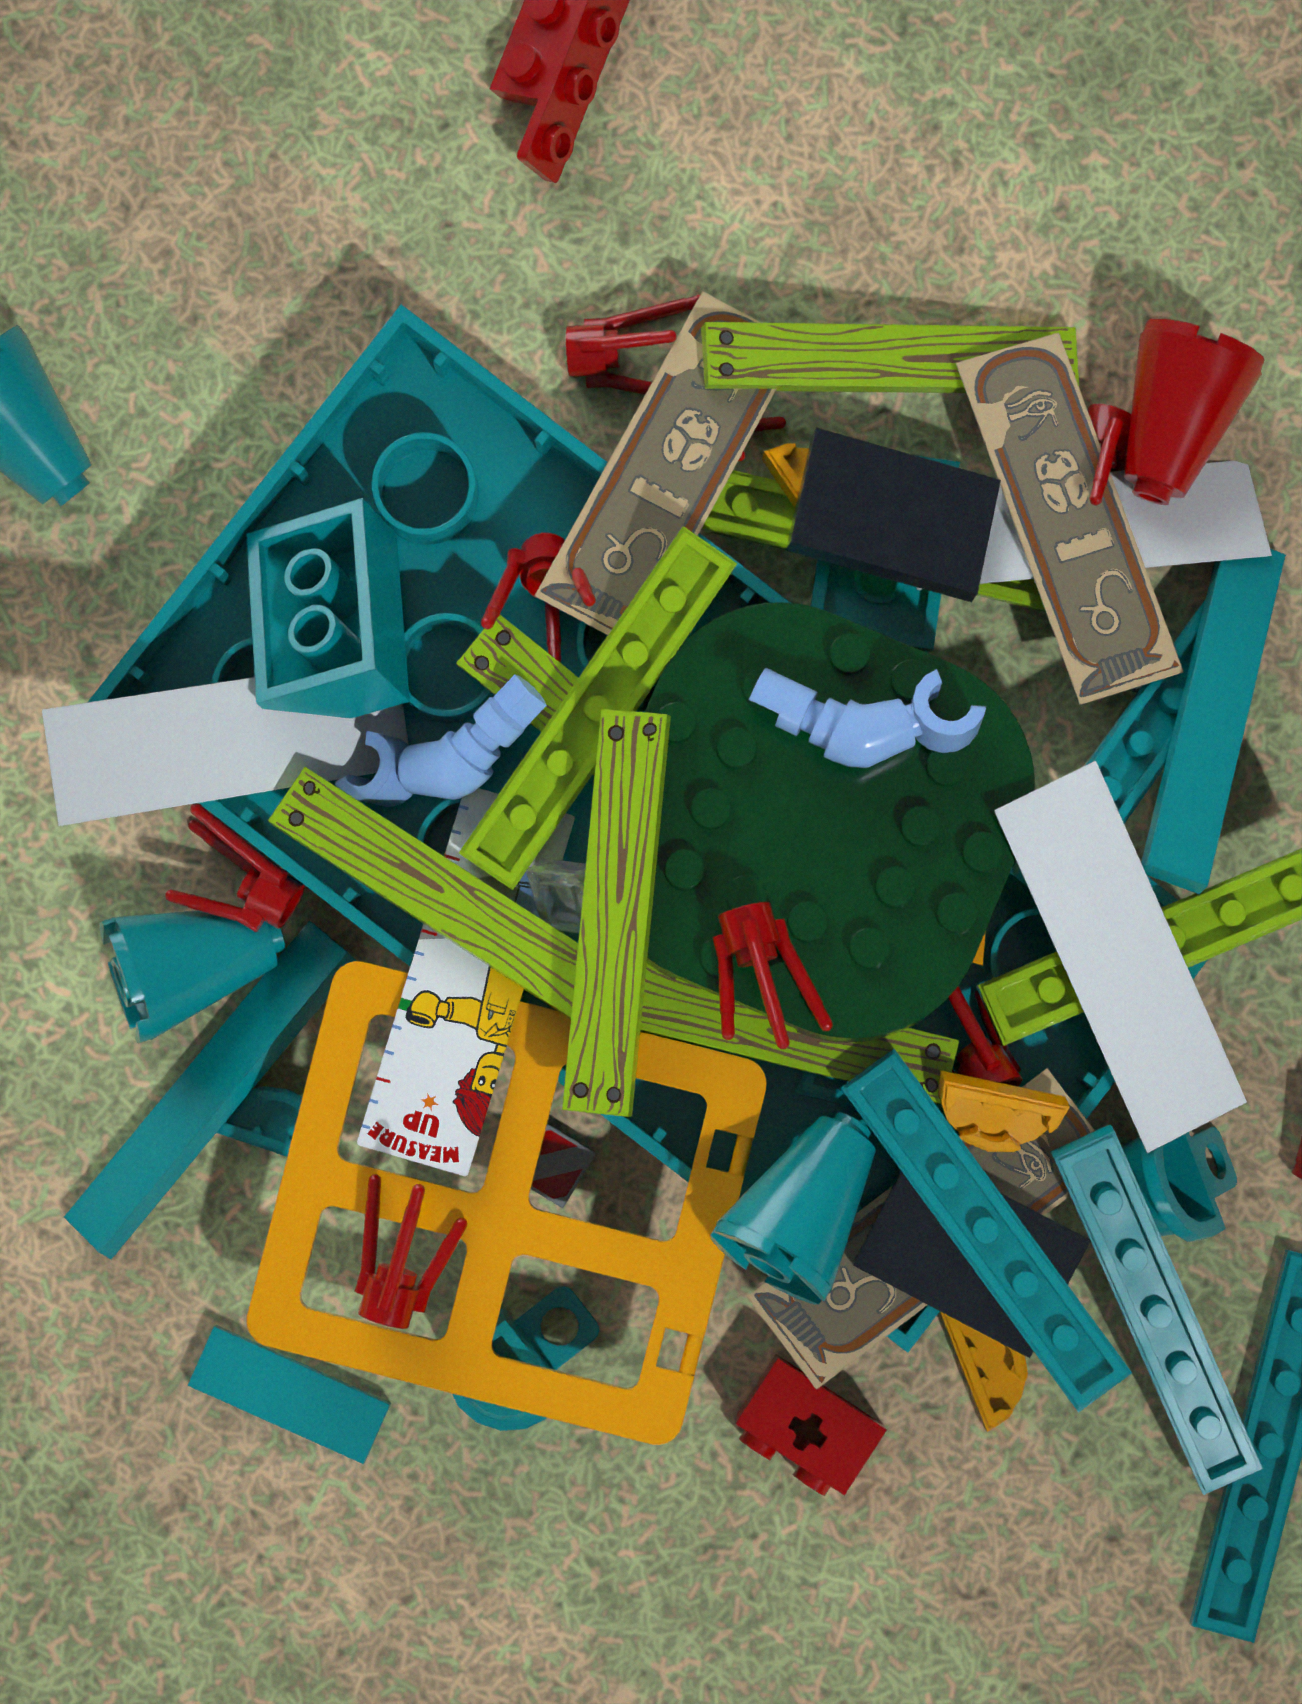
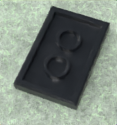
(893, 515)
(920, 1259)

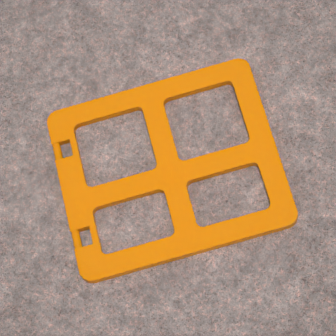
(503, 1224)

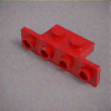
(556, 66)

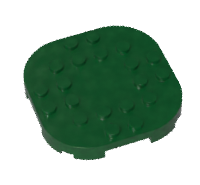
(871, 866)

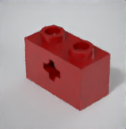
(846, 1430)

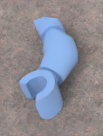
(869, 732)
(455, 762)

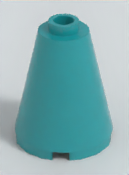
(35, 433)
(182, 964)
(802, 1209)

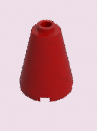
(1183, 404)

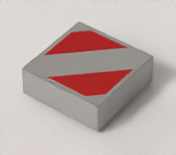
(560, 1166)

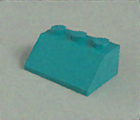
(328, 614)

